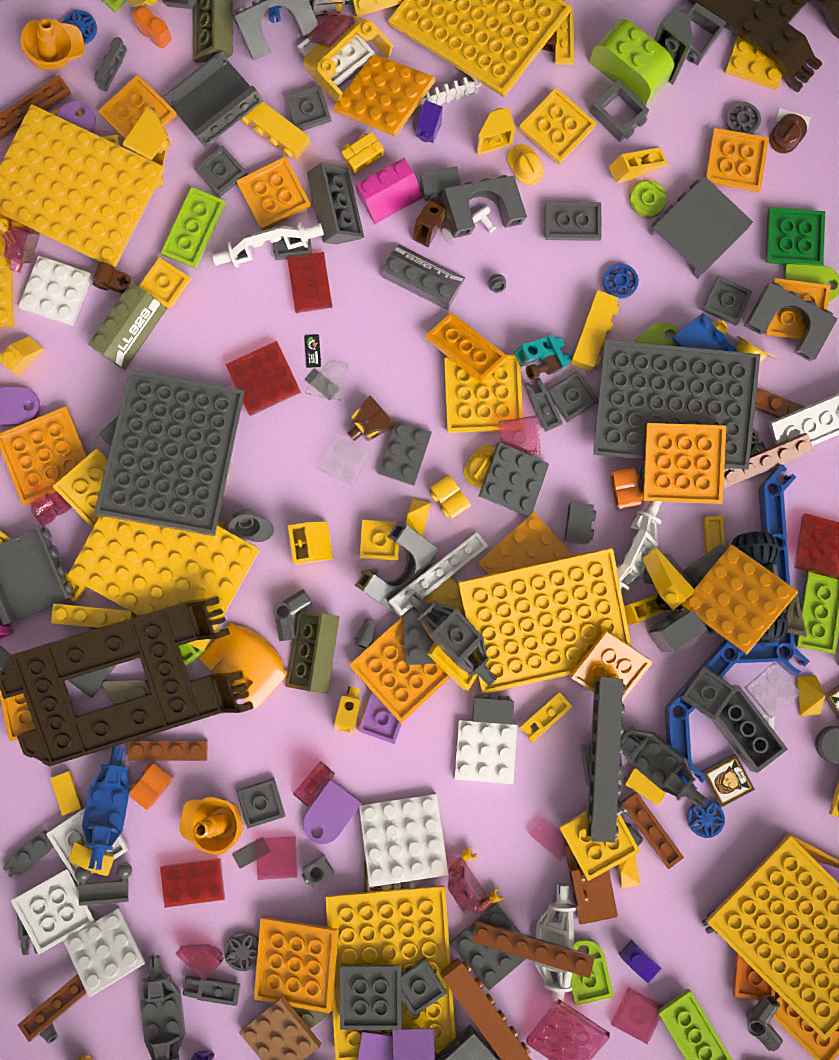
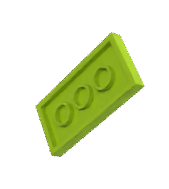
(193, 228)
(820, 614)
(692, 1029)

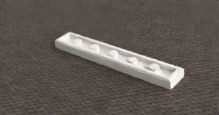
(439, 572)

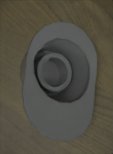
(250, 526)

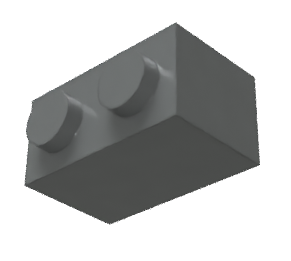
(436, 181)
(579, 523)
(493, 710)

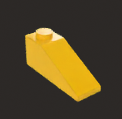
(637, 163)
(667, 579)
(642, 610)

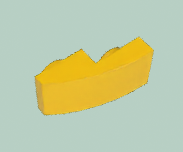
(81, 856)

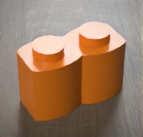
(151, 26)
(626, 488)
(151, 785)

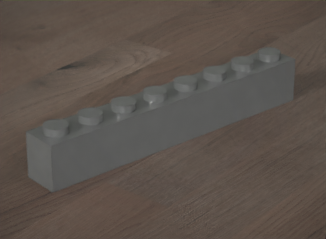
(605, 760)

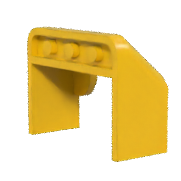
(319, 59)
(149, 139)

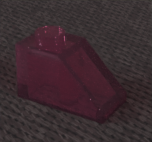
(314, 783)
(201, 958)

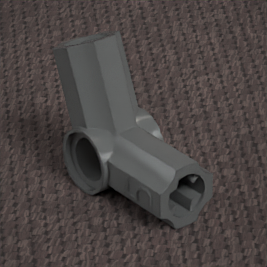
(285, 624)
(762, 1014)

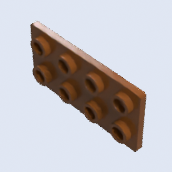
(592, 898)

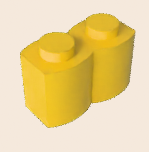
(450, 497)

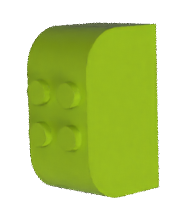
(633, 59)

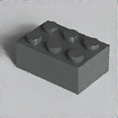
(677, 630)

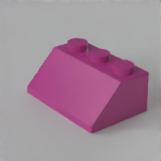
(389, 190)

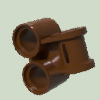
(108, 278)

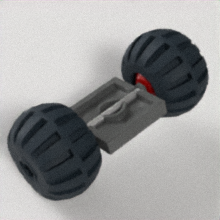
(764, 550)

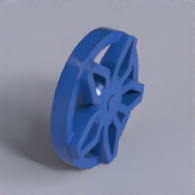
(82, 26)
(620, 281)
(706, 819)

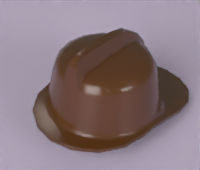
(788, 133)

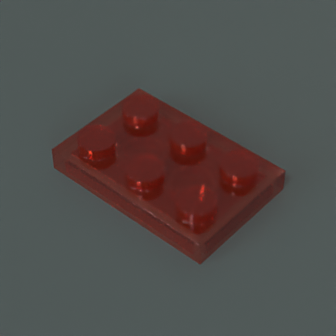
(309, 282)
(192, 882)

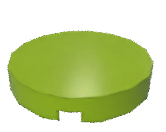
(648, 199)

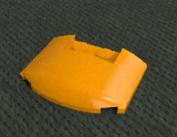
(250, 653)

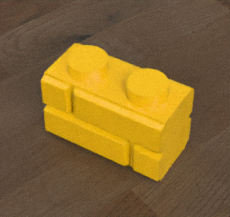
(362, 152)

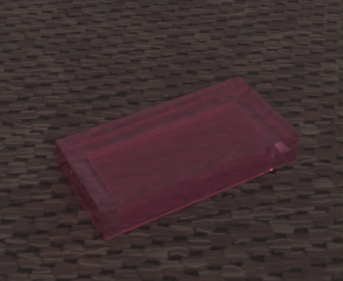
(549, 839)

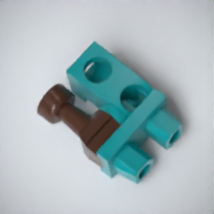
(548, 353)

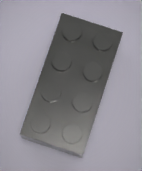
(749, 732)

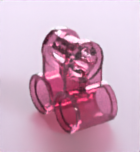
(49, 507)

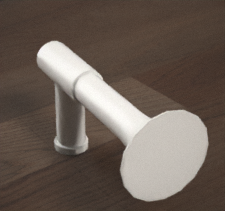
(479, 215)

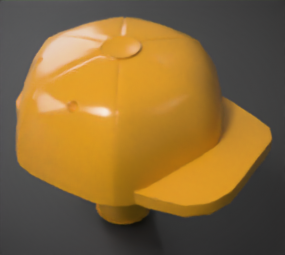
(51, 44)
(211, 824)

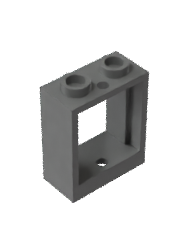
(710, 23)
(598, 111)

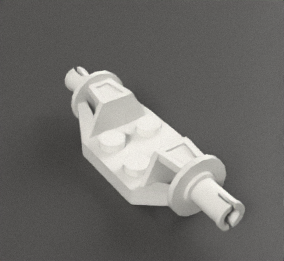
(272, 234)
(642, 543)
(560, 933)

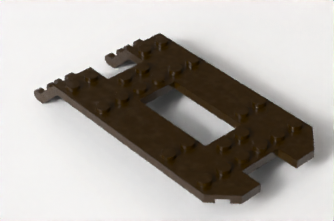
(768, 30)
(152, 638)

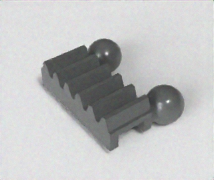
(103, 892)

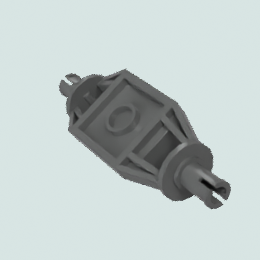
(454, 636)
(660, 764)
(161, 1013)

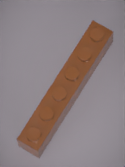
(482, 1012)

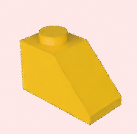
(20, 355)

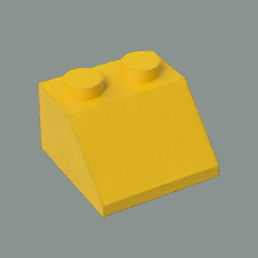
(497, 131)

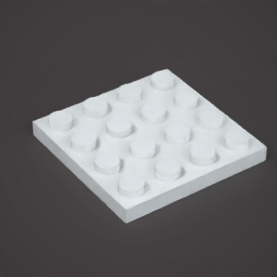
(403, 840)

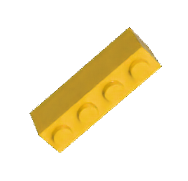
(277, 130)
(594, 331)
(88, 616)

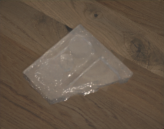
(329, 381)

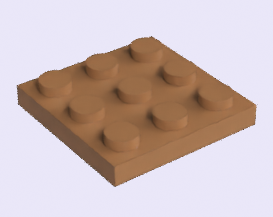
(280, 1034)

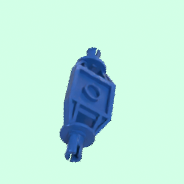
(106, 808)

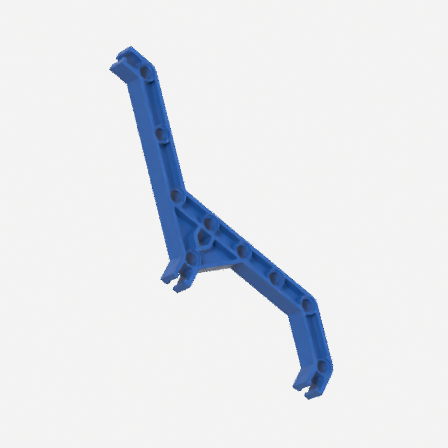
(774, 522)

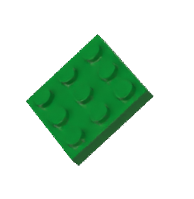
(795, 236)

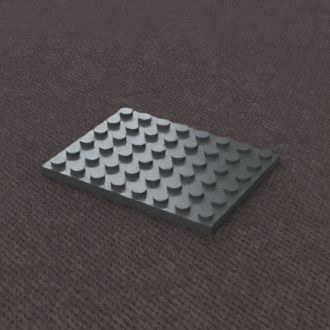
(674, 387)
(170, 453)

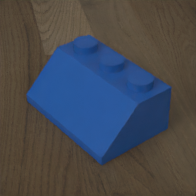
(703, 335)

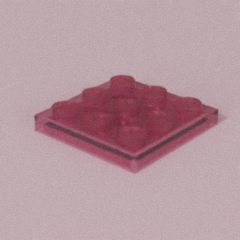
(567, 1034)

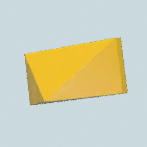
(418, 515)
(811, 695)
(628, 873)

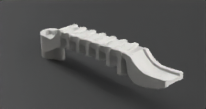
(447, 95)

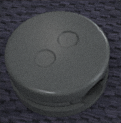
(828, 744)

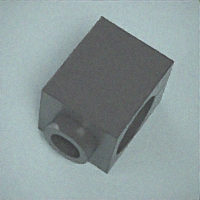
(325, 867)

